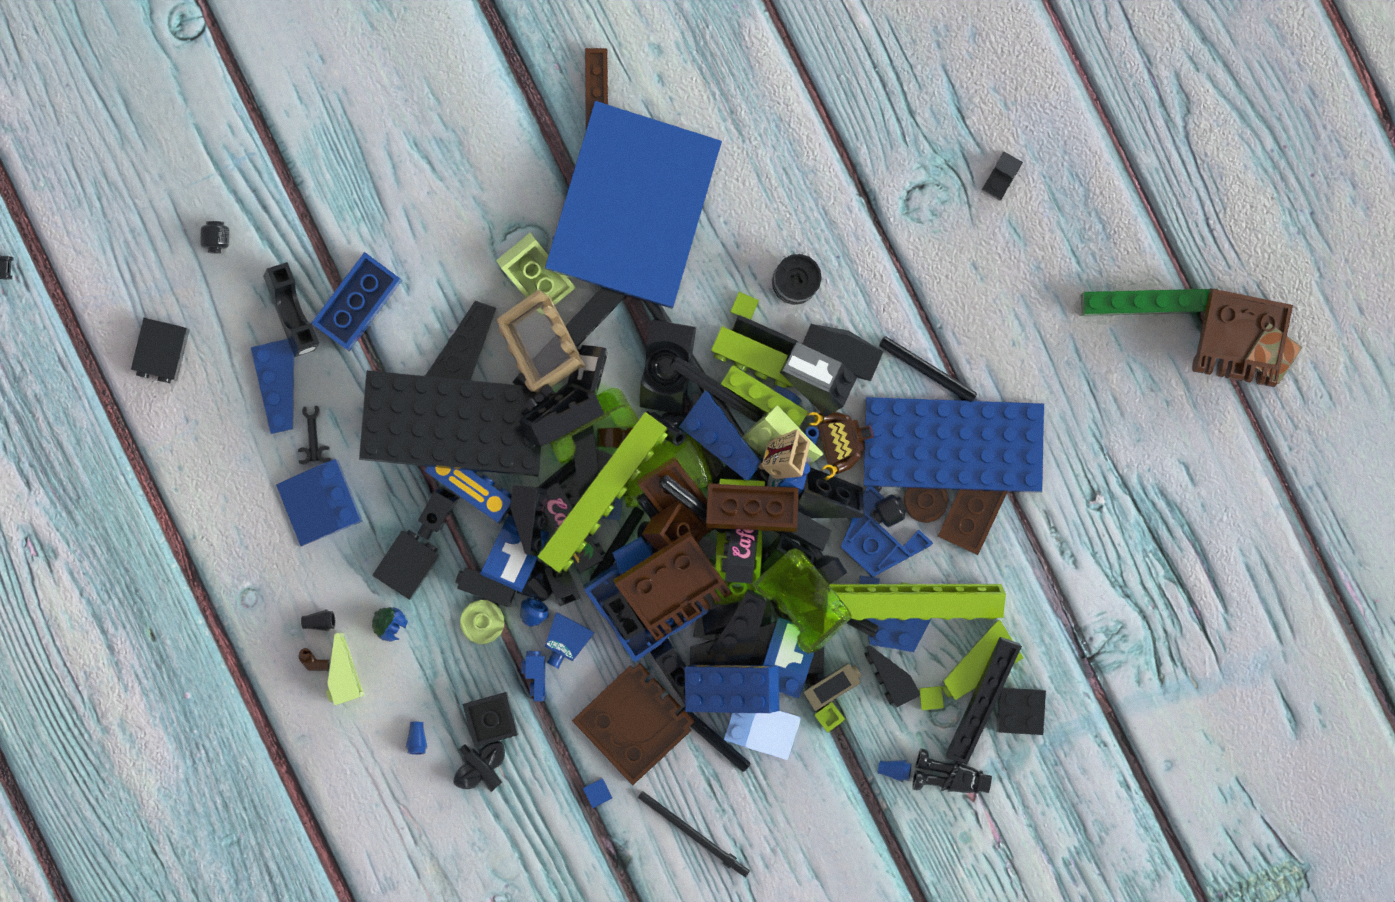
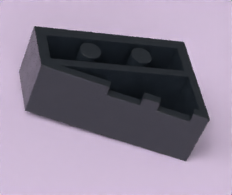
(561, 414)

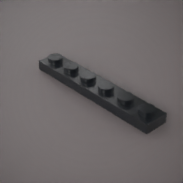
(983, 700)

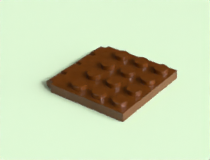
(634, 723)

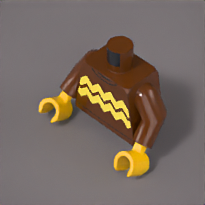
(841, 440)

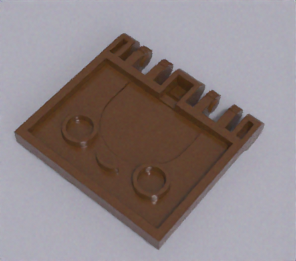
(1231, 329)
(671, 584)

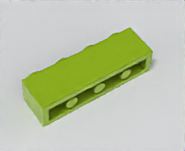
(751, 355)
(761, 395)

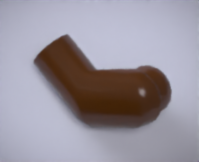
(311, 663)

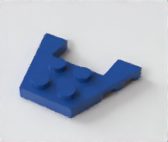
(873, 546)
(894, 632)

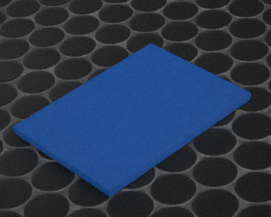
(633, 204)

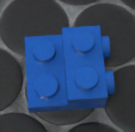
(534, 669)

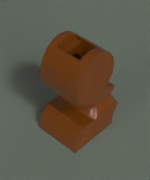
(612, 436)

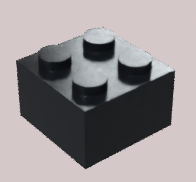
(1021, 711)
(490, 719)

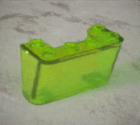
(805, 599)

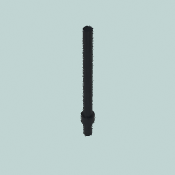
(728, 859)

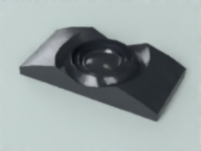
(661, 385)

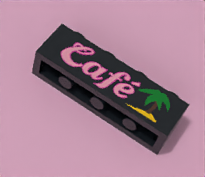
(557, 510)
(740, 555)

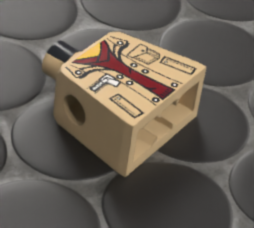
(786, 455)

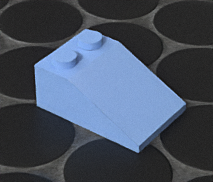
(763, 732)

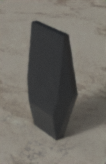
(846, 348)

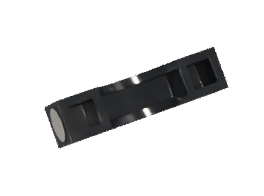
(284, 296)

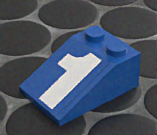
(507, 559)
(790, 659)

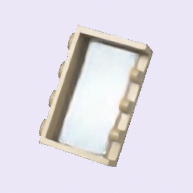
(539, 342)

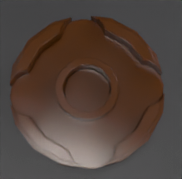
(925, 504)

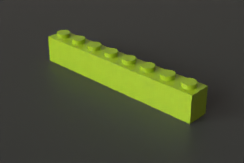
(602, 493)
(922, 601)

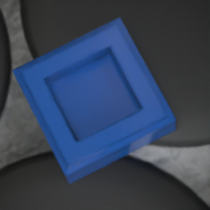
(597, 793)

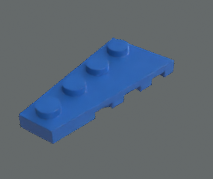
(276, 380)
(715, 432)

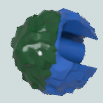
(388, 622)

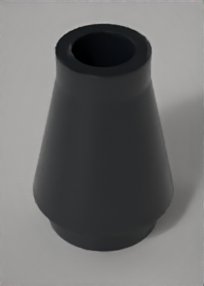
(321, 620)

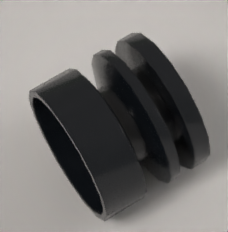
(808, 274)

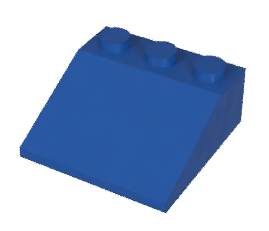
(319, 502)

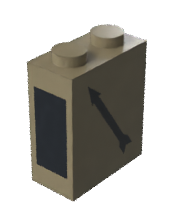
(832, 686)

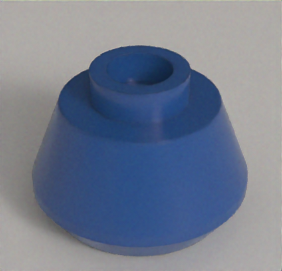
(533, 612)

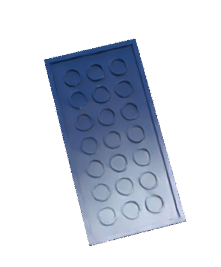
(954, 445)

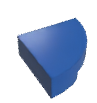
(788, 394)

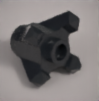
(537, 584)

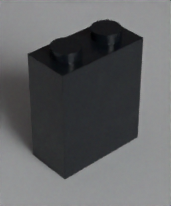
(160, 350)
(407, 564)
(484, 587)

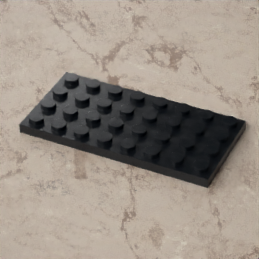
(447, 424)

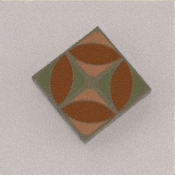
(1267, 350)

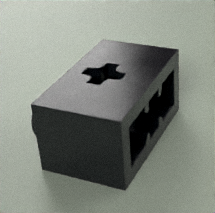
(623, 615)

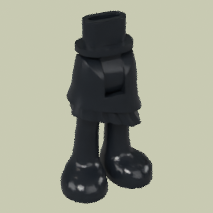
(959, 776)

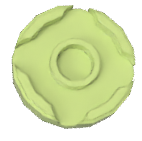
(482, 621)

